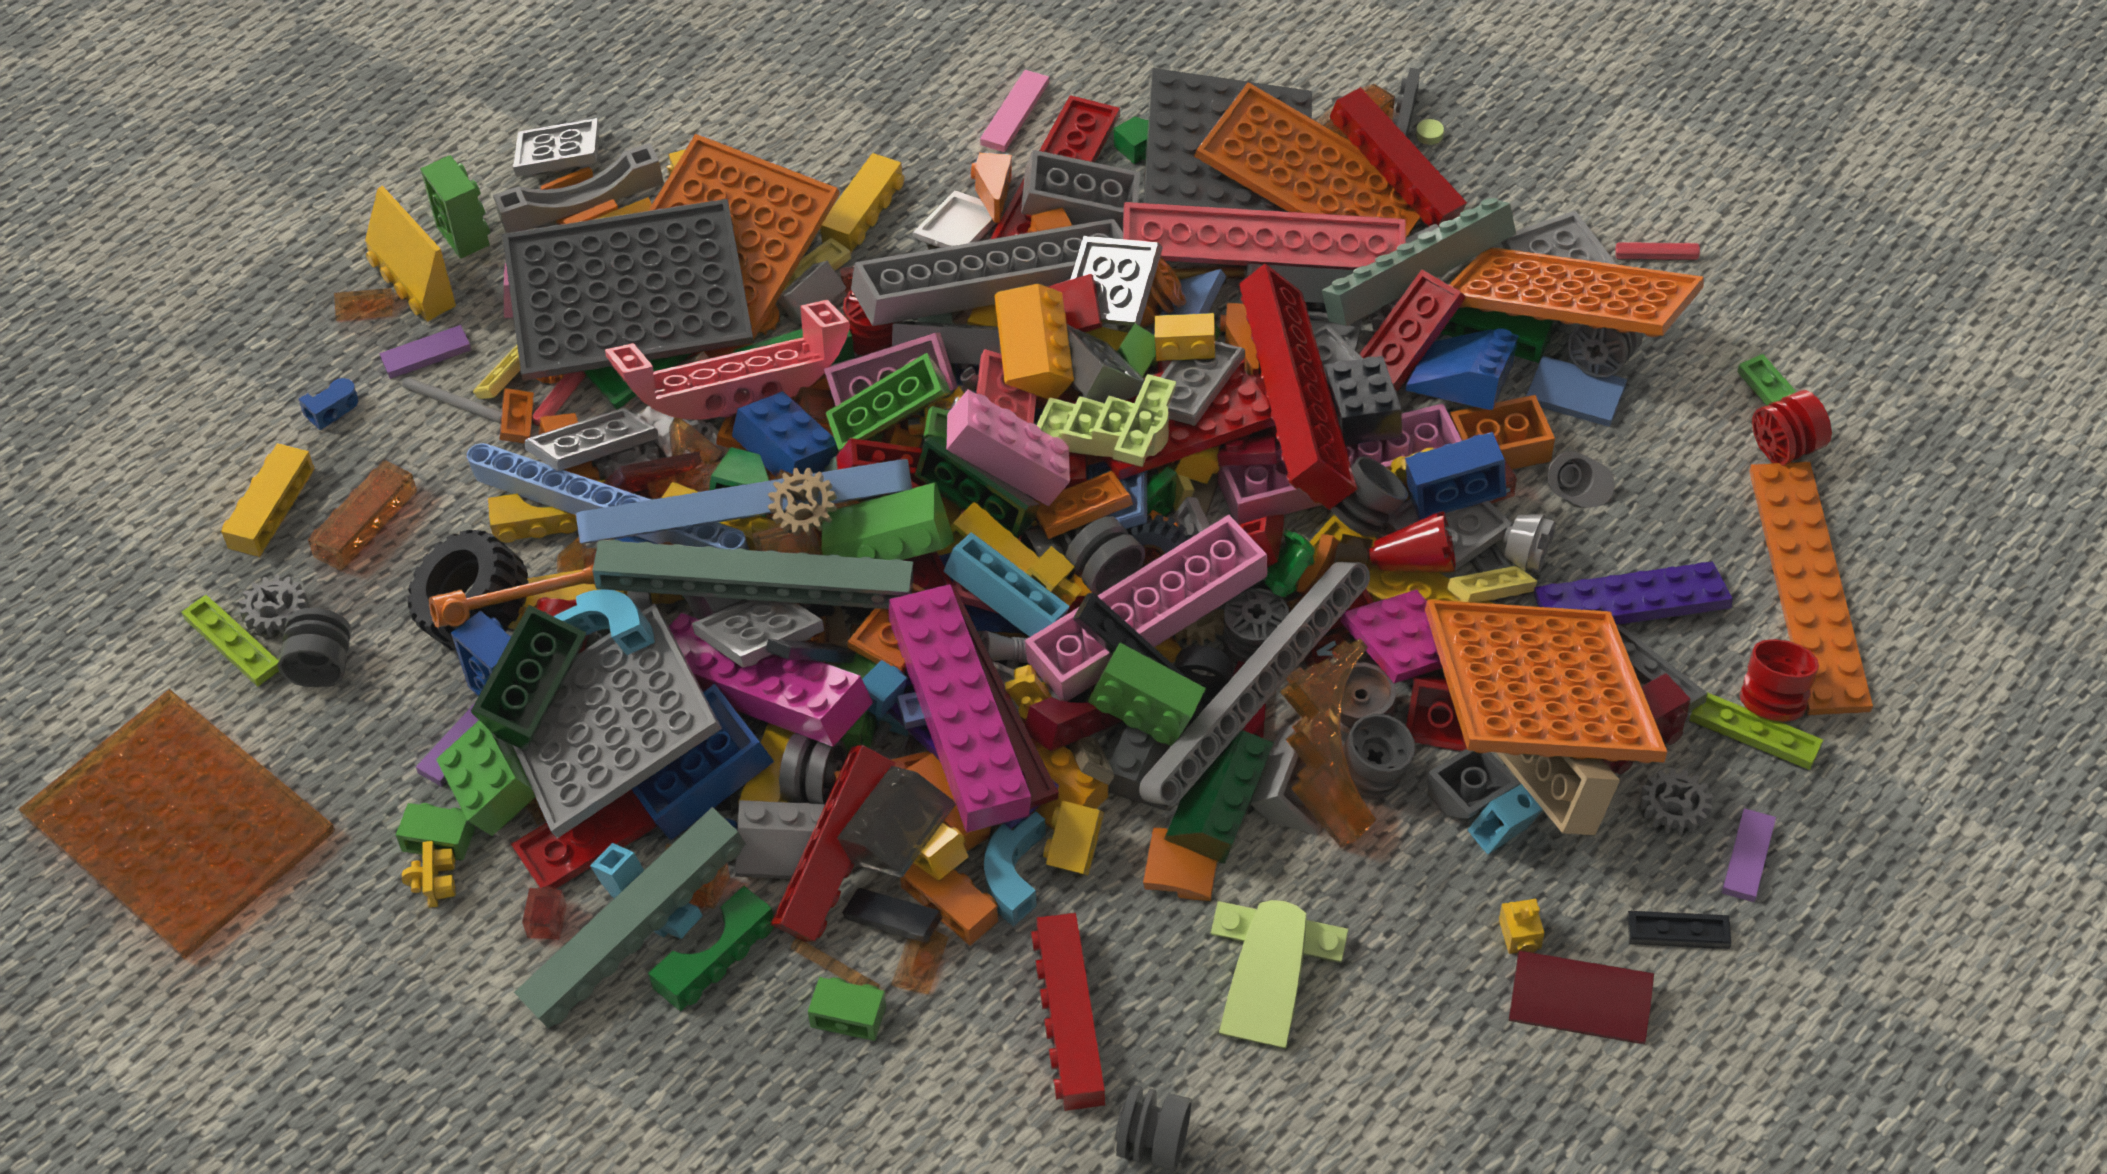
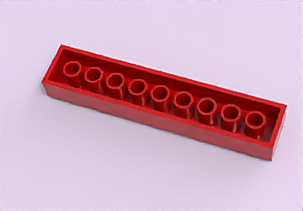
(1297, 388)

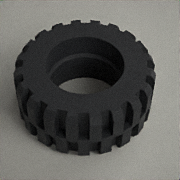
(456, 565)

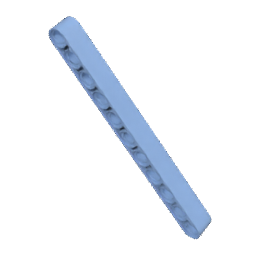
(577, 494)
(732, 503)

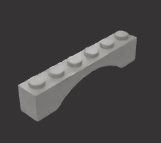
(629, 174)

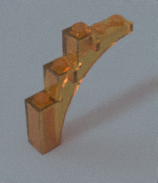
(1326, 780)

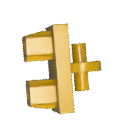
(1026, 689)
(434, 886)

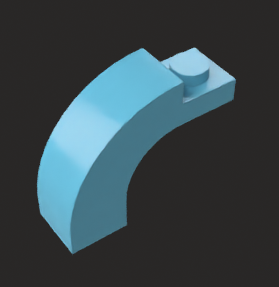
(611, 611)
(619, 868)
(1010, 891)

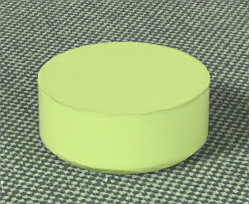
(1429, 131)

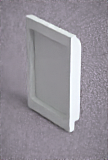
(956, 222)

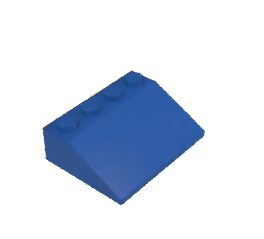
(1466, 368)
(704, 774)

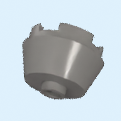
(1529, 541)

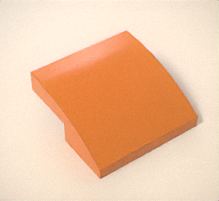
(1178, 869)

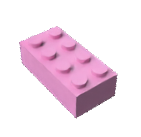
(860, 373)
(1008, 447)

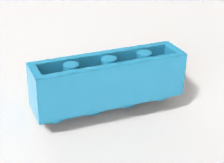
(1003, 586)

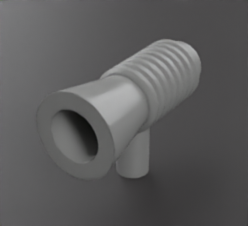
(1005, 648)

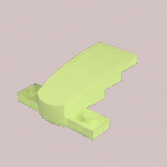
(1115, 427)
(1270, 965)

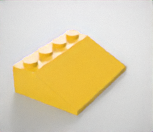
(408, 258)

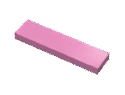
(1014, 111)

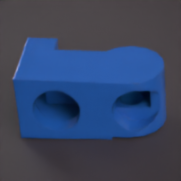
(330, 403)

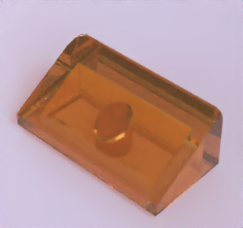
(364, 304)
(815, 402)
(920, 963)

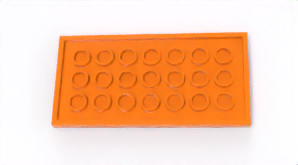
(1298, 162)
(1576, 291)

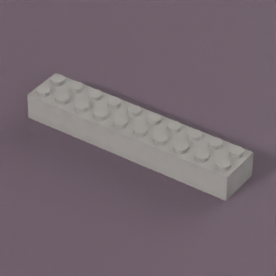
(969, 273)

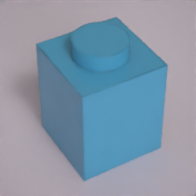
(884, 686)

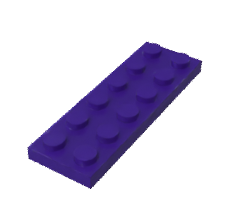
(1643, 593)

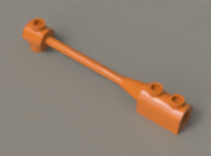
(454, 607)

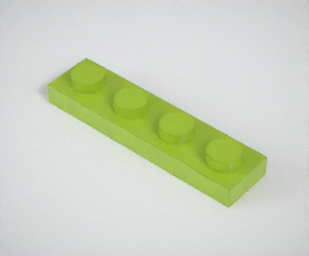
(231, 640)
(1757, 731)

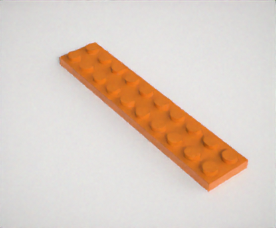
(1810, 585)

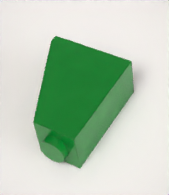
(738, 469)

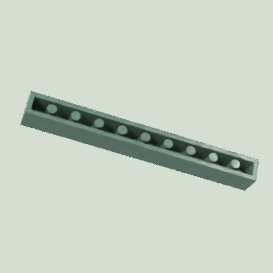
(751, 574)

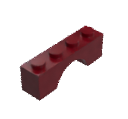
(1060, 722)

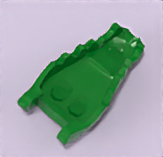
(1291, 564)

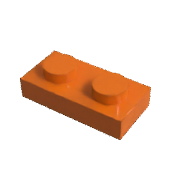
(516, 415)

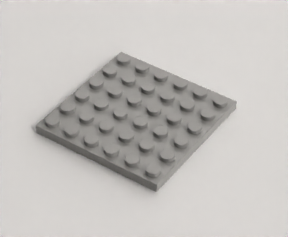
(615, 726)

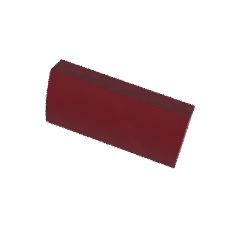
(1581, 997)

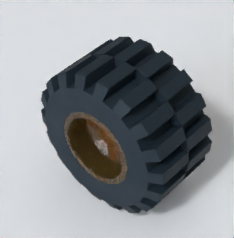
(1158, 537)

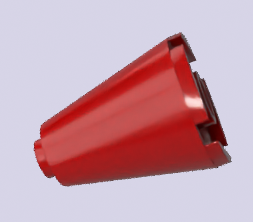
(1417, 547)

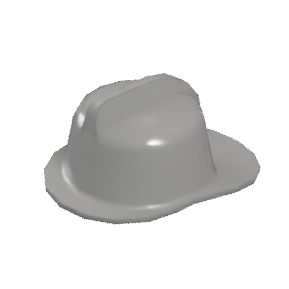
(1588, 480)

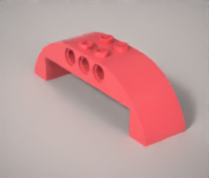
(734, 380)

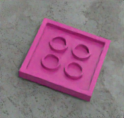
(1396, 635)

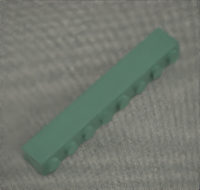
(1433, 252)
(630, 918)

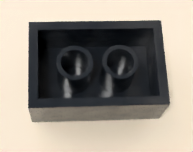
(1364, 400)

